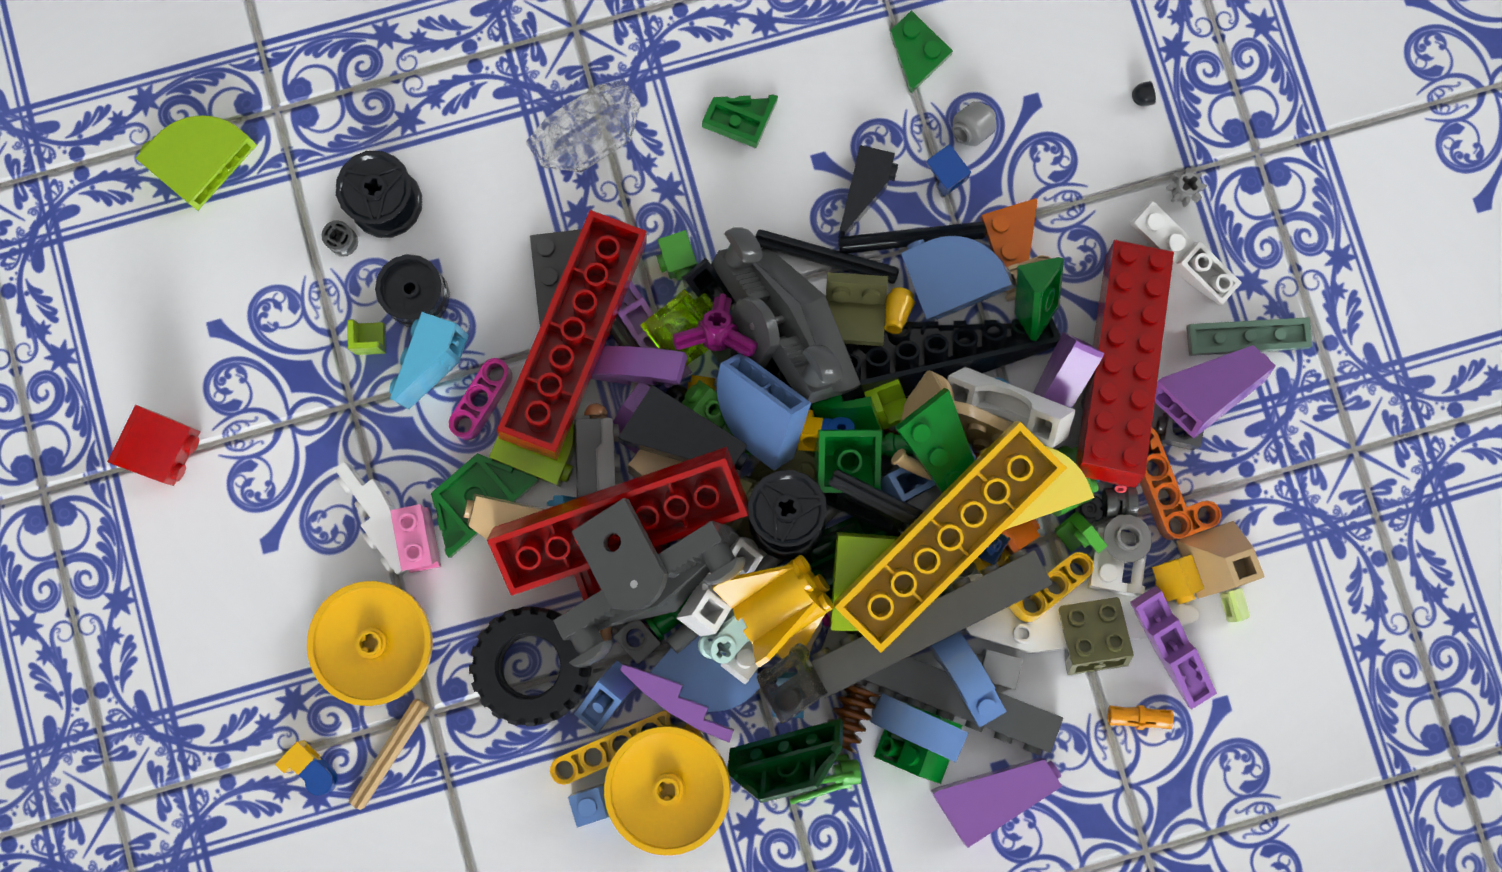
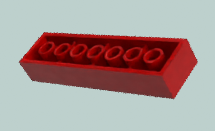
(572, 335)
(1124, 384)
(667, 502)

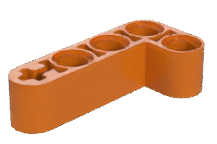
(1176, 507)

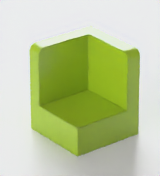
(366, 337)
(888, 402)

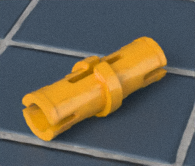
(1140, 717)

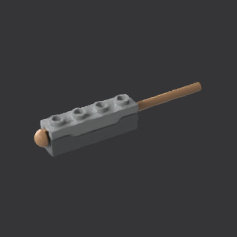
(596, 457)

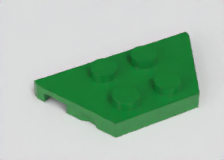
(480, 477)

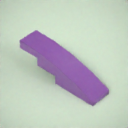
(635, 311)
(639, 365)
(1173, 647)
(667, 695)

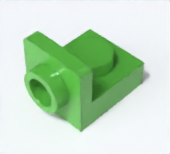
(1077, 532)

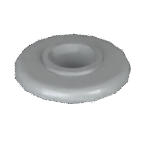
(1118, 548)

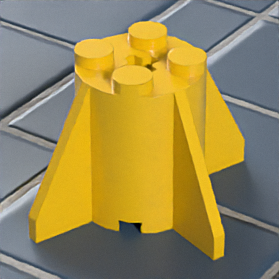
(778, 606)

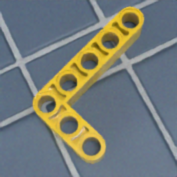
(1060, 574)
(606, 746)

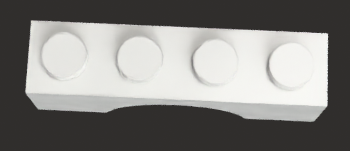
(1042, 417)

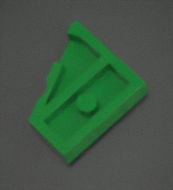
(918, 49)
(740, 117)

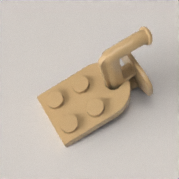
(979, 425)

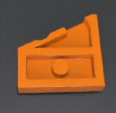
(1011, 231)

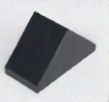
(705, 280)

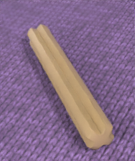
(388, 754)

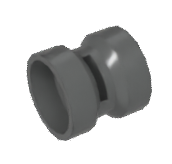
(344, 243)
(1120, 503)

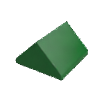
(1038, 294)
(850, 451)

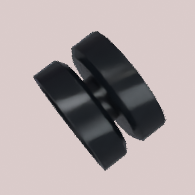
(400, 278)

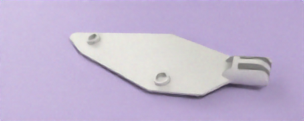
(1047, 631)

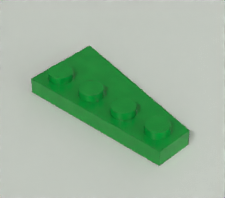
(938, 439)

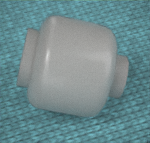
(974, 124)

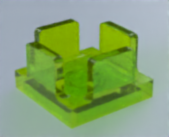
(677, 316)

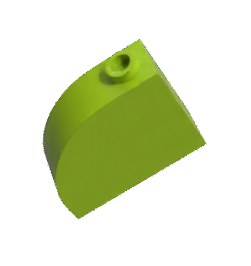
(196, 156)
(536, 464)
(852, 557)

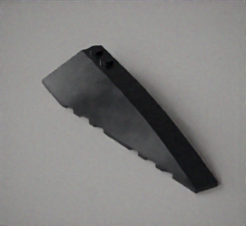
(940, 350)

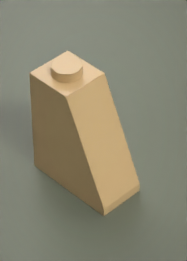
(488, 512)

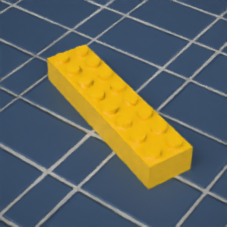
(949, 535)

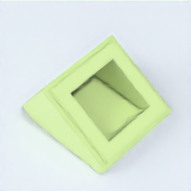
(1235, 605)

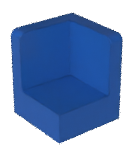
(948, 169)

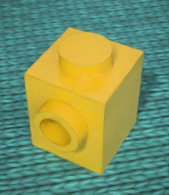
(1178, 579)

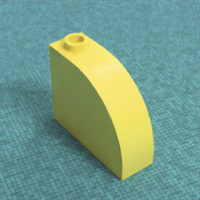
(1065, 491)

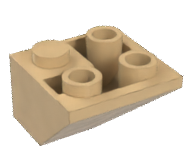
(1222, 558)

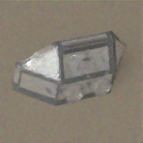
(586, 128)

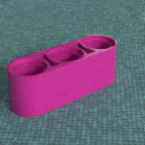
(480, 384)

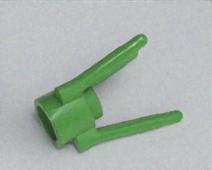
(844, 775)

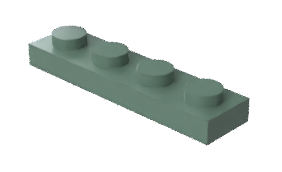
(1237, 335)

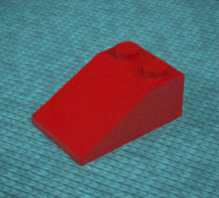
(154, 446)

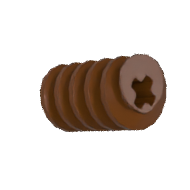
(852, 713)

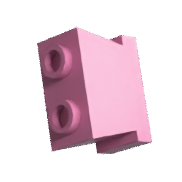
(415, 538)

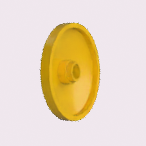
(369, 643)
(667, 790)

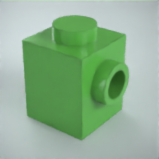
(676, 255)
(704, 402)

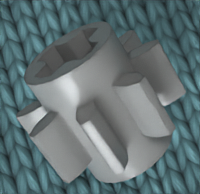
(1192, 180)

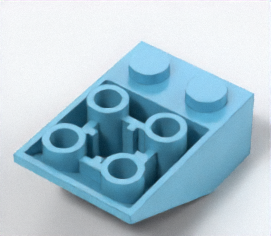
(430, 357)

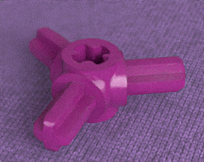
(716, 331)

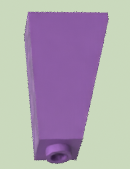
(1068, 370)
(1211, 389)
(996, 797)

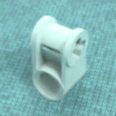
(728, 639)

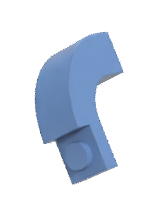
(969, 678)
(918, 727)

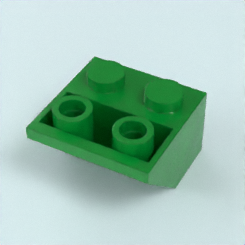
(911, 756)

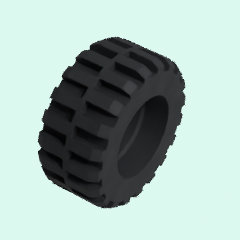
(490, 679)

